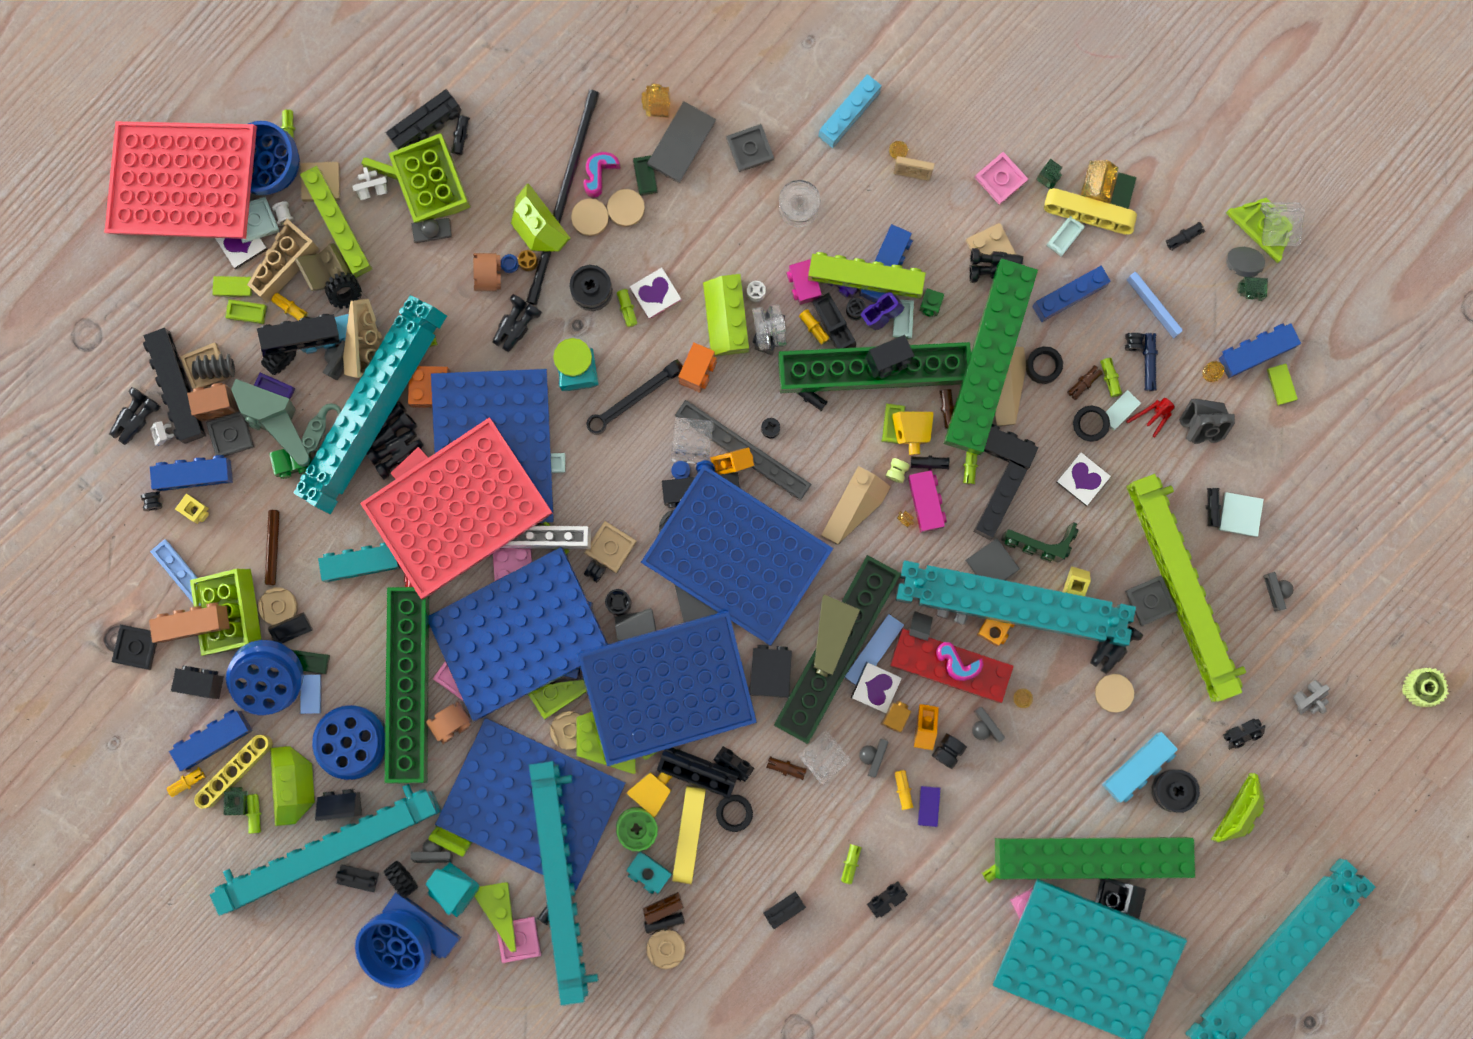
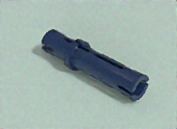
(1150, 361)

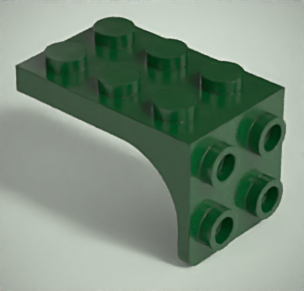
(1046, 551)

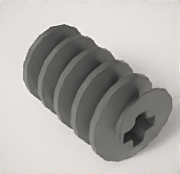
(213, 367)

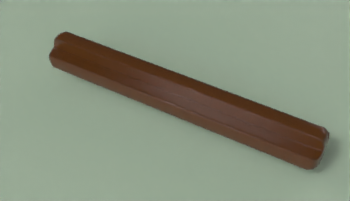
(272, 547)

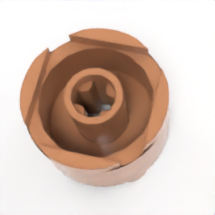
(485, 271)
(449, 722)

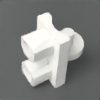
(362, 188)

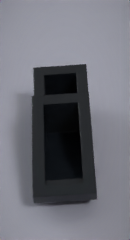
(834, 322)

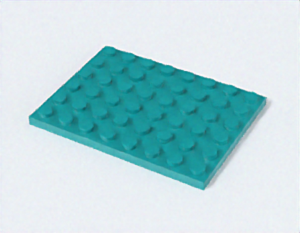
(1089, 961)

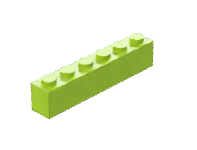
(336, 221)
(866, 276)

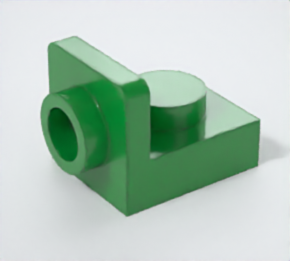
(931, 303)

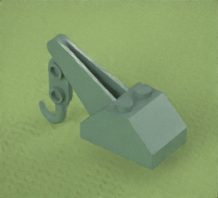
(274, 414)

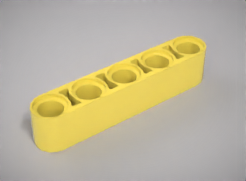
(1090, 211)
(225, 776)
(689, 835)

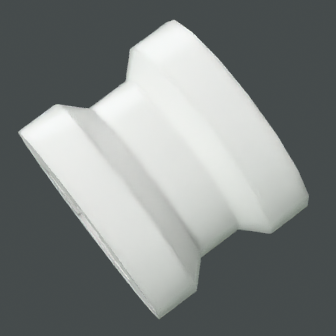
(756, 287)

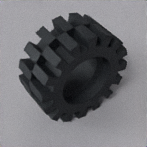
(340, 282)
(277, 362)
(400, 879)

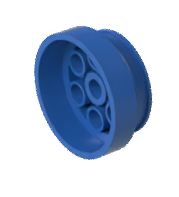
(290, 161)
(264, 655)
(373, 747)
(394, 948)

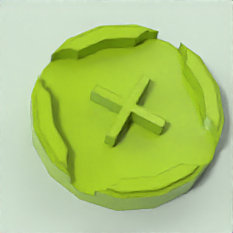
(572, 357)

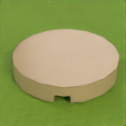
(626, 207)
(590, 217)
(277, 605)
(1114, 693)
(564, 730)
(666, 949)

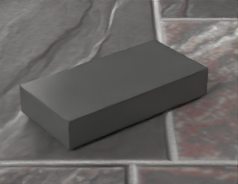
(920, 626)

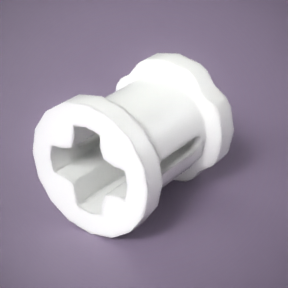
(282, 212)

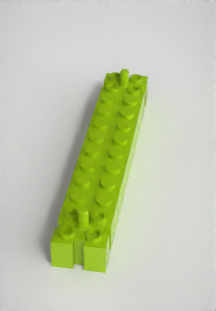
(1182, 583)

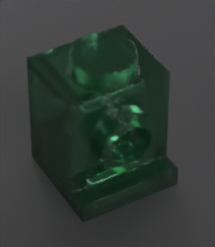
(1050, 174)
(1253, 287)
(230, 806)

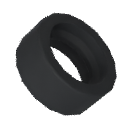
(1047, 351)
(1087, 409)
(739, 827)

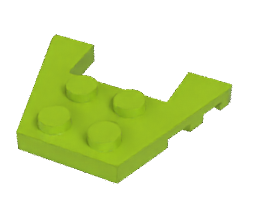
(589, 745)

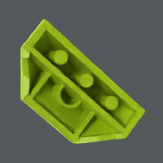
(536, 223)
(291, 785)
(1242, 812)

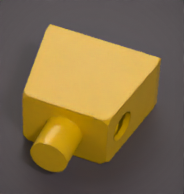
(913, 429)
(651, 792)

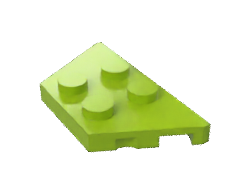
(1251, 220)

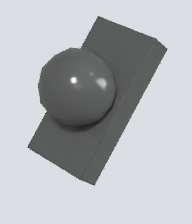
(431, 230)
(334, 358)
(1278, 590)
(986, 727)
(873, 756)
(431, 854)

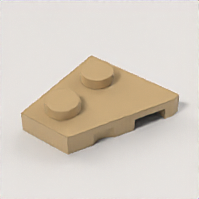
(991, 240)

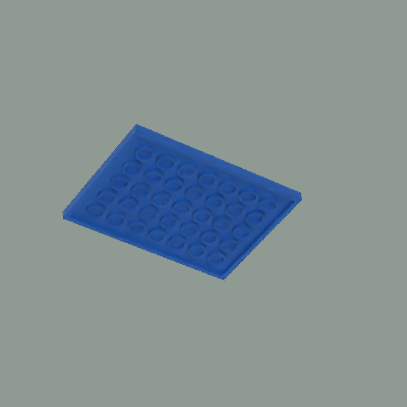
(513, 402)
(737, 555)
(516, 633)
(667, 688)
(496, 803)

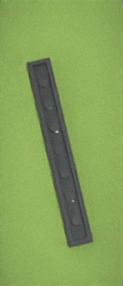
(762, 462)

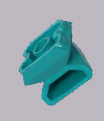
(586, 380)
(452, 889)

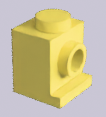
(186, 508)

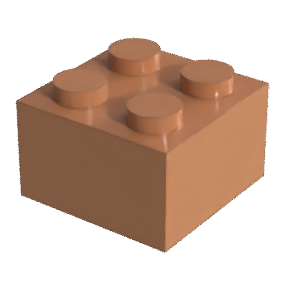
(212, 402)

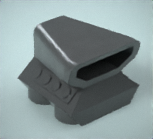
(1207, 421)
(634, 624)

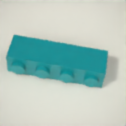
(357, 563)

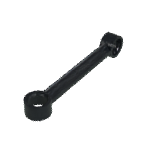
(668, 373)

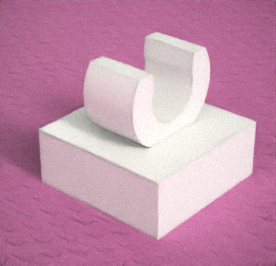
(159, 434)

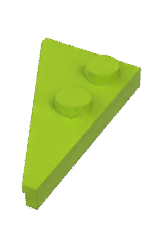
(556, 696)
(497, 906)

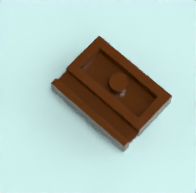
(663, 908)

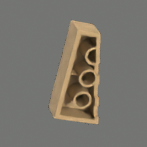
(280, 261)

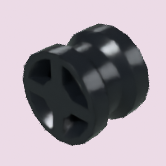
(1134, 342)
(771, 432)
(151, 501)
(595, 570)

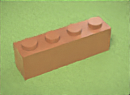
(189, 624)

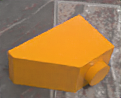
(733, 461)
(926, 727)

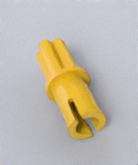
(289, 307)
(814, 326)
(185, 782)
(903, 790)

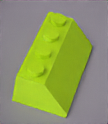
(726, 315)

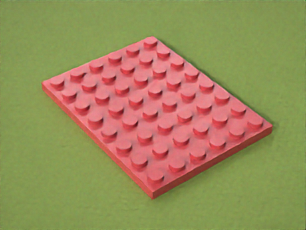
(180, 179)
(456, 508)

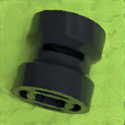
(855, 312)

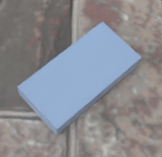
(310, 695)

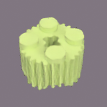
(1415, 689)

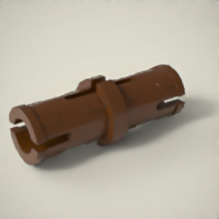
(1084, 382)
(947, 406)
(786, 768)

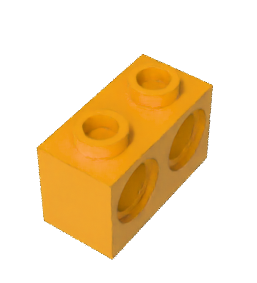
(1002, 627)

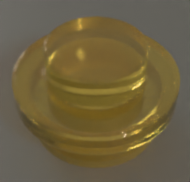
(898, 148)
(905, 518)
(1023, 698)

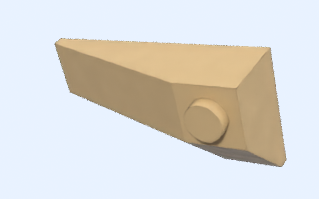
(361, 338)
(1010, 396)
(858, 501)

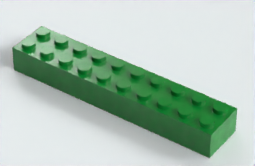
(990, 357)
(849, 369)
(406, 686)
(1094, 858)

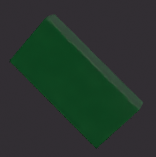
(645, 176)
(1123, 190)
(313, 661)

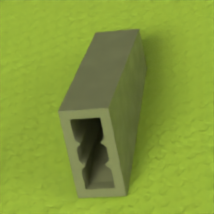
(833, 631)

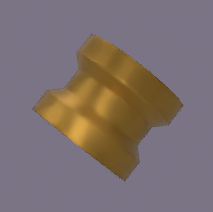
(525, 258)

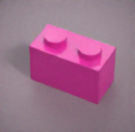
(804, 290)

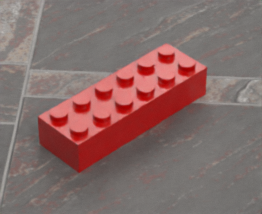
(920, 659)

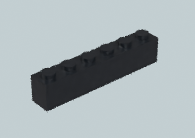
(173, 384)

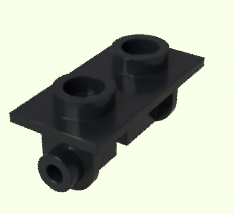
(1251, 731)
(728, 759)
(357, 878)
(880, 904)
(784, 910)

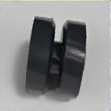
(596, 297)
(1187, 791)

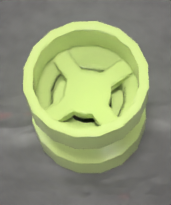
(897, 470)

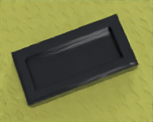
(290, 628)

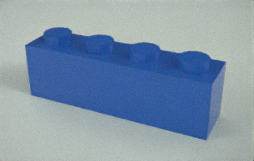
(890, 254)
(1071, 293)
(1260, 350)
(191, 474)
(210, 741)
(442, 936)

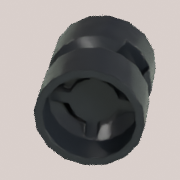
(618, 602)
(949, 751)

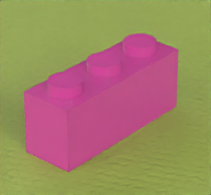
(927, 501)

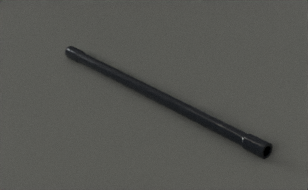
(590, 105)

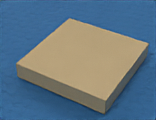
(913, 168)
(331, 173)
(188, 358)
(610, 547)

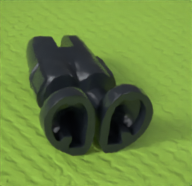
(977, 257)
(514, 328)
(129, 420)
(390, 431)
(398, 449)
(1113, 652)

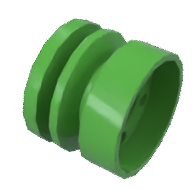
(646, 834)

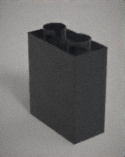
(771, 671)

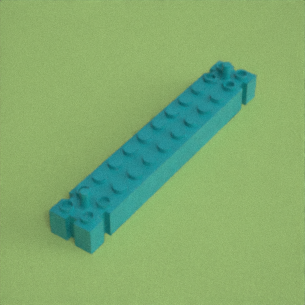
(370, 404)
(1016, 603)
(318, 854)
(559, 891)
(1284, 955)

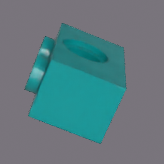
(642, 862)

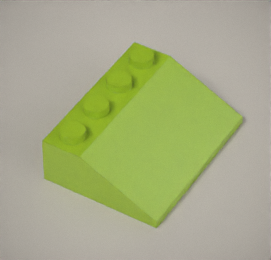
(429, 179)
(235, 591)

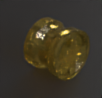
(1216, 368)

